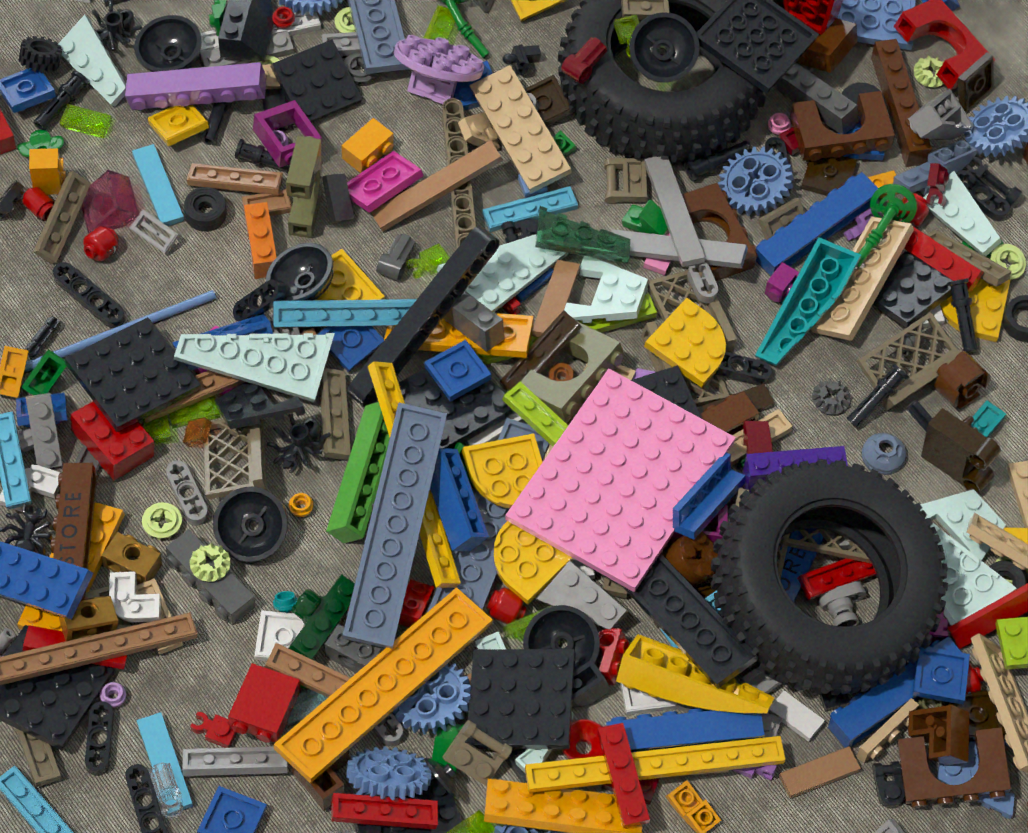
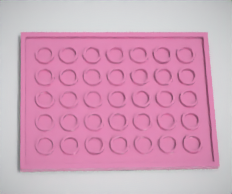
(616, 478)

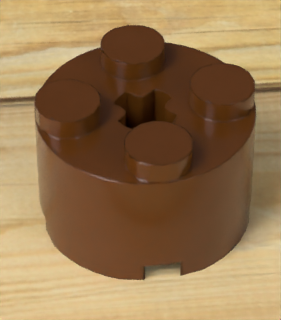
(961, 380)
(692, 558)

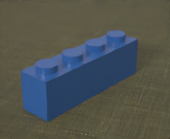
(456, 502)

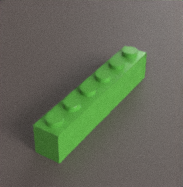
(360, 478)

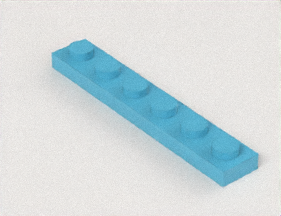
(339, 312)

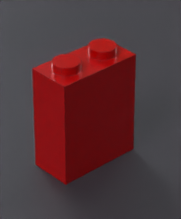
(264, 703)

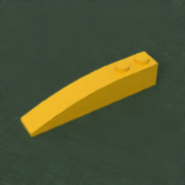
(672, 676)

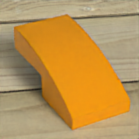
(12, 370)

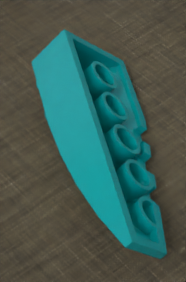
(810, 296)

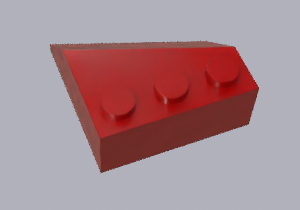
(814, 13)

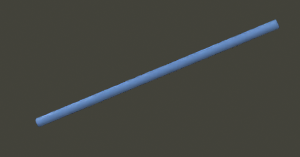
(154, 317)

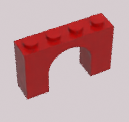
(937, 19)

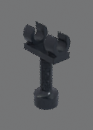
(1010, 194)

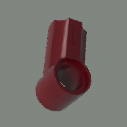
(580, 65)

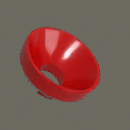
(584, 731)

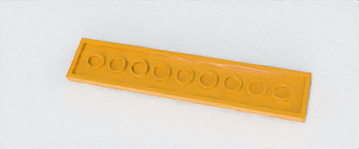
(382, 685)

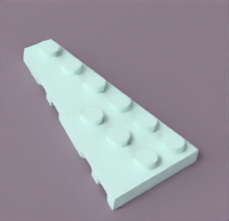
(511, 271)
(269, 360)
(969, 581)

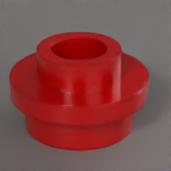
(283, 12)

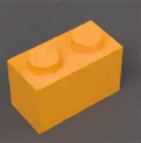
(367, 145)
(47, 170)

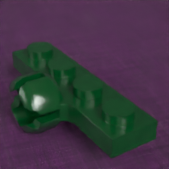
(320, 615)

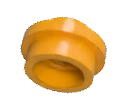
(301, 498)

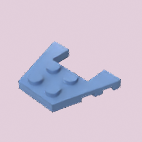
(963, 772)

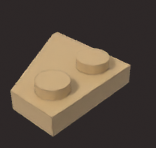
(478, 130)

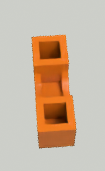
(260, 238)

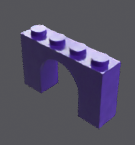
(762, 464)

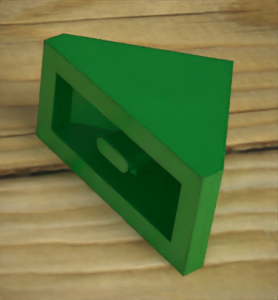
(44, 374)

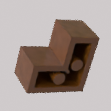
(945, 731)
(326, 783)

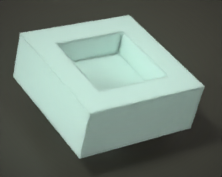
(490, 642)

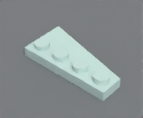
(88, 56)
(965, 217)

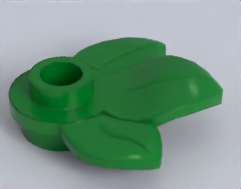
(40, 140)

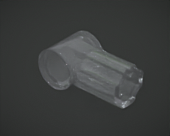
(166, 789)

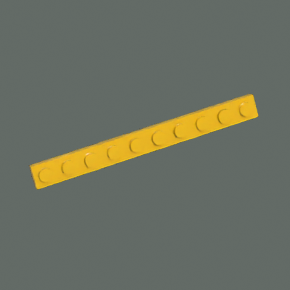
(432, 529)
(658, 763)

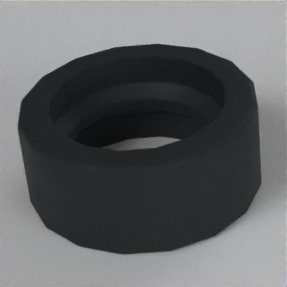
(1011, 327)

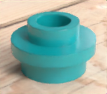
(284, 601)

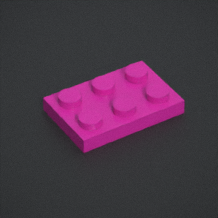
(382, 181)

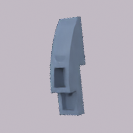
(952, 157)

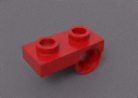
(415, 602)
(612, 647)

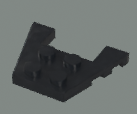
(249, 405)

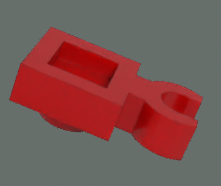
(216, 730)

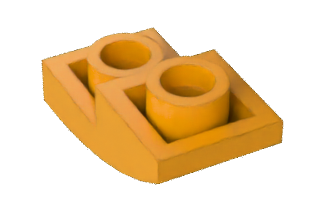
(692, 808)

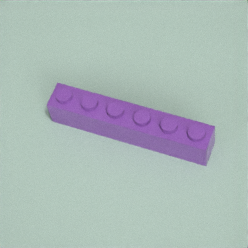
(196, 86)

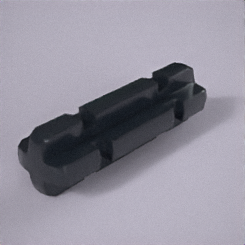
(42, 336)

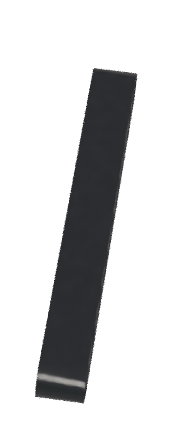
(427, 310)

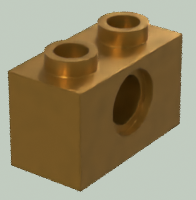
(124, 546)
(90, 618)

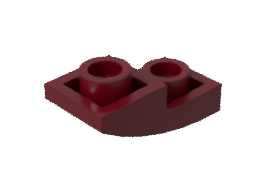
(757, 436)

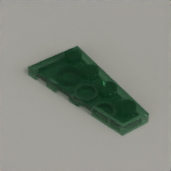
(567, 236)

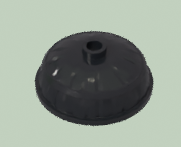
(668, 32)
(168, 37)
(304, 270)
(234, 518)
(565, 623)

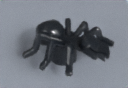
(115, 25)
(301, 438)
(27, 536)

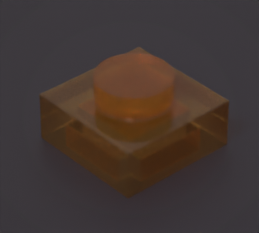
(197, 432)

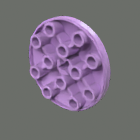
(437, 66)

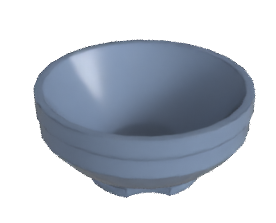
(880, 461)

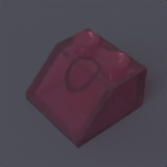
(109, 202)

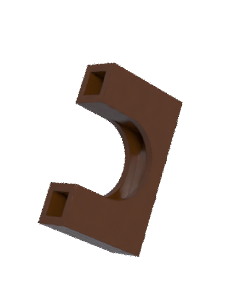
(830, 46)
(818, 142)
(712, 206)
(922, 786)

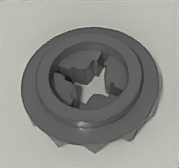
(357, 76)
(829, 405)

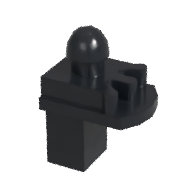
(521, 57)

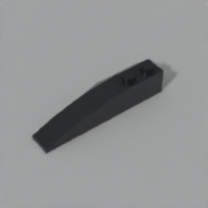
(246, 30)

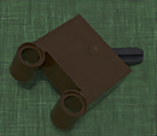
(956, 447)

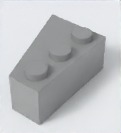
(941, 118)
(578, 590)

